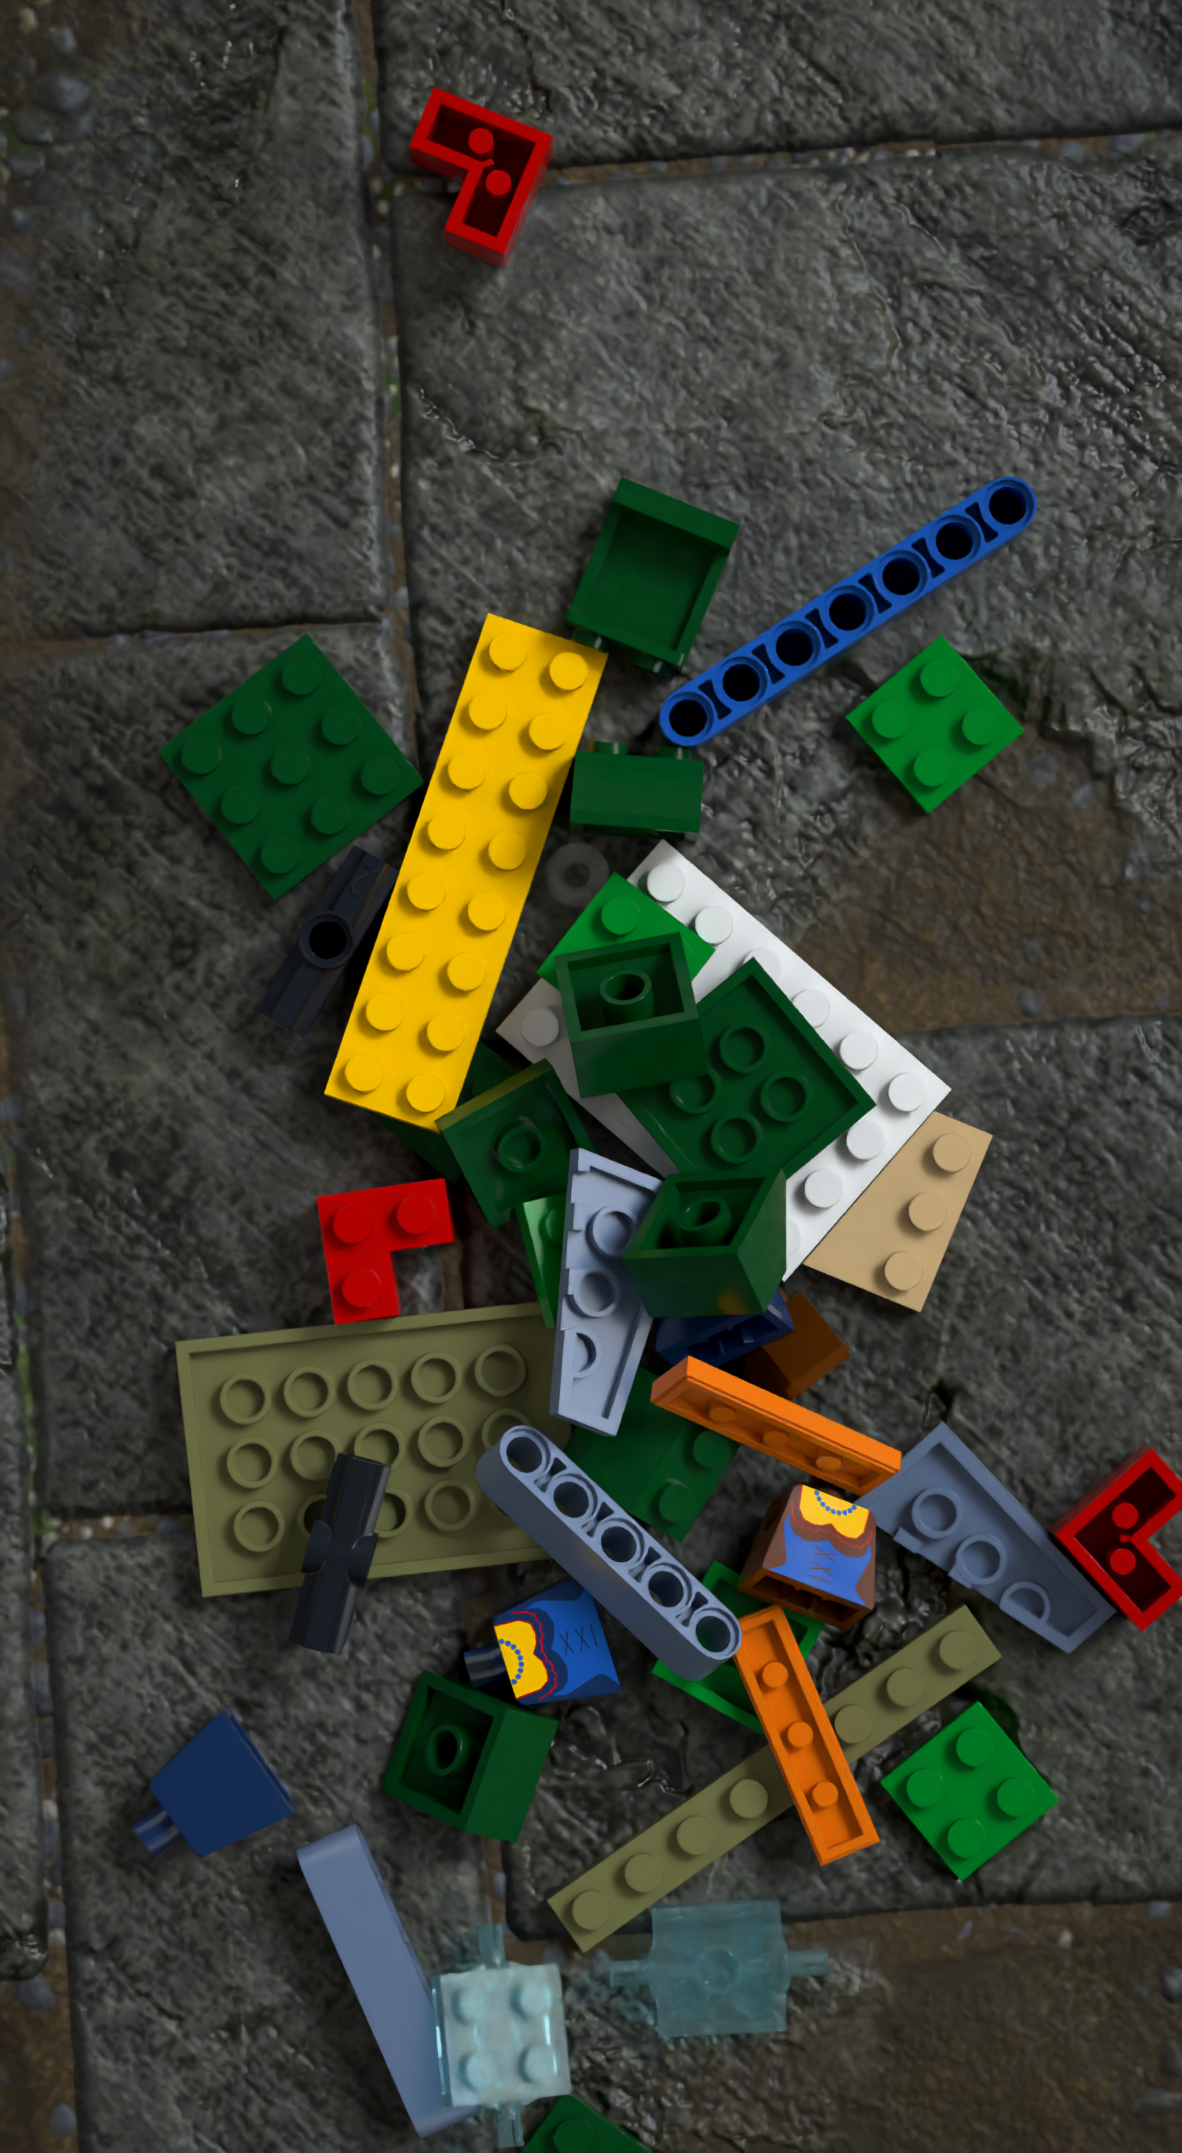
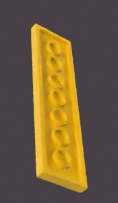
(466, 874)

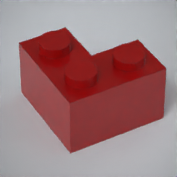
(494, 161)
(363, 1232)
(1111, 1532)

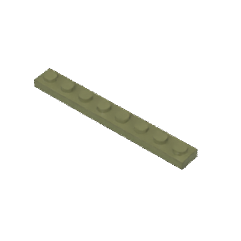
(754, 1787)

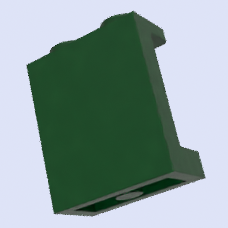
(650, 578)

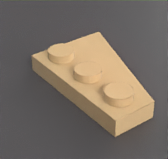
(907, 1214)

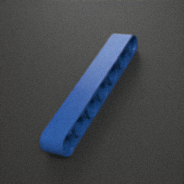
(869, 592)

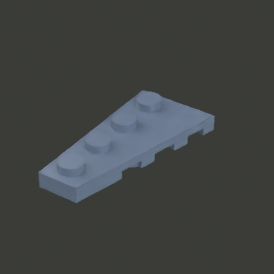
(599, 1309)
(985, 1539)

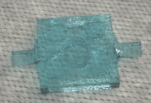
(719, 1967)
(501, 2035)

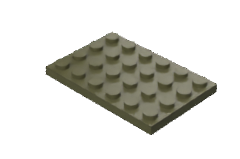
(399, 1390)

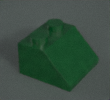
(637, 794)
(631, 1015)
(711, 1244)
(656, 1462)
(469, 1757)

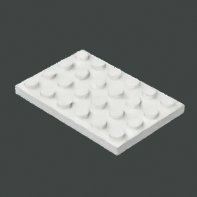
(890, 1074)

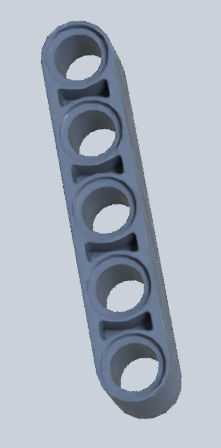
(640, 1560)
(381, 1971)

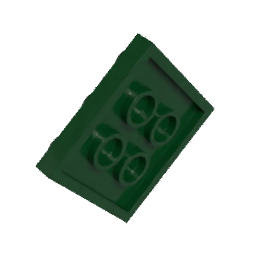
(291, 767)
(769, 1090)

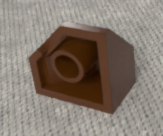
(799, 1358)

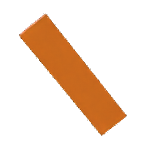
(775, 1426)
(801, 1736)

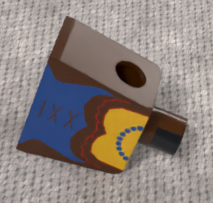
(814, 1555)

